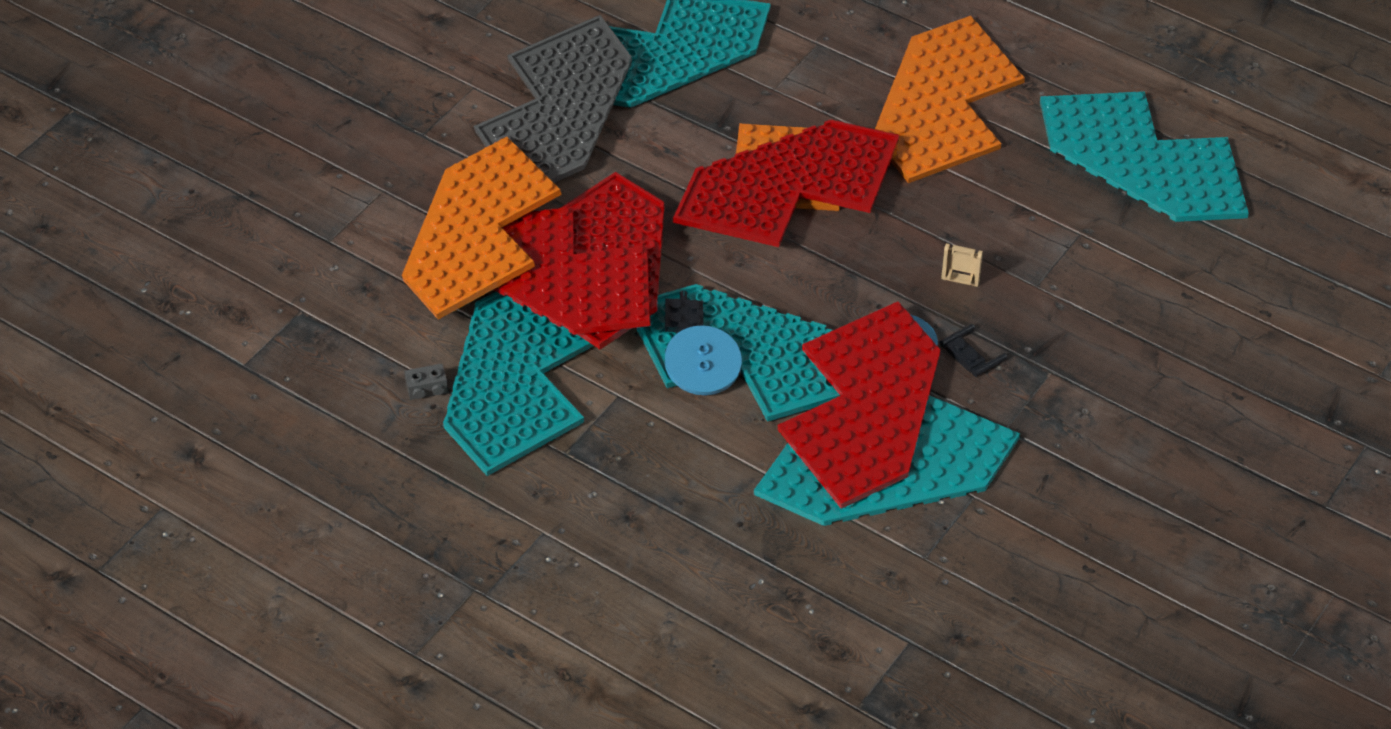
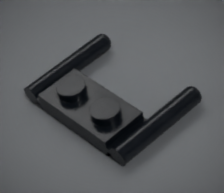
(967, 355)

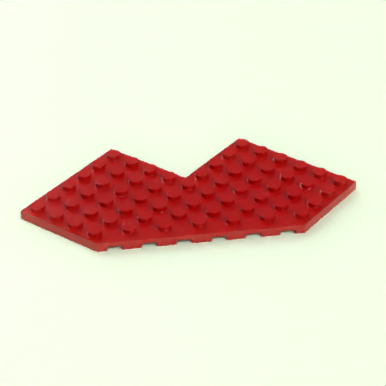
(760, 188)
(615, 217)
(582, 289)
(871, 430)

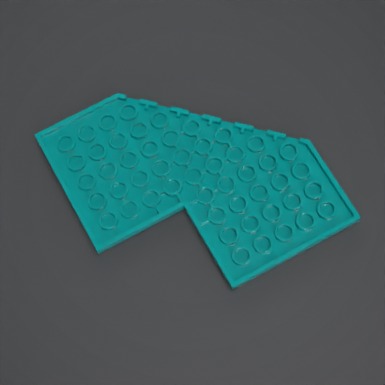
(689, 44)
(1118, 141)
(769, 344)
(500, 395)
(952, 457)

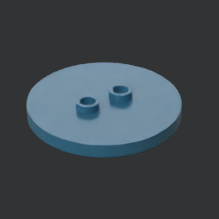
(703, 360)

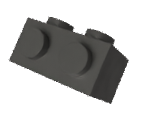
(429, 381)

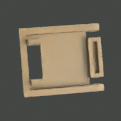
(963, 260)

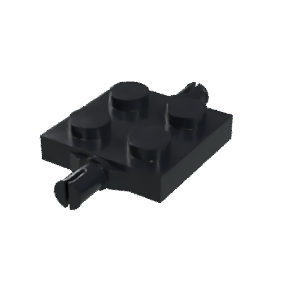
(682, 313)

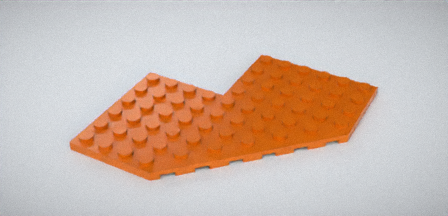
(932, 95)
(462, 240)

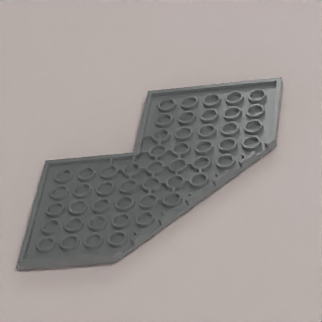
(573, 88)

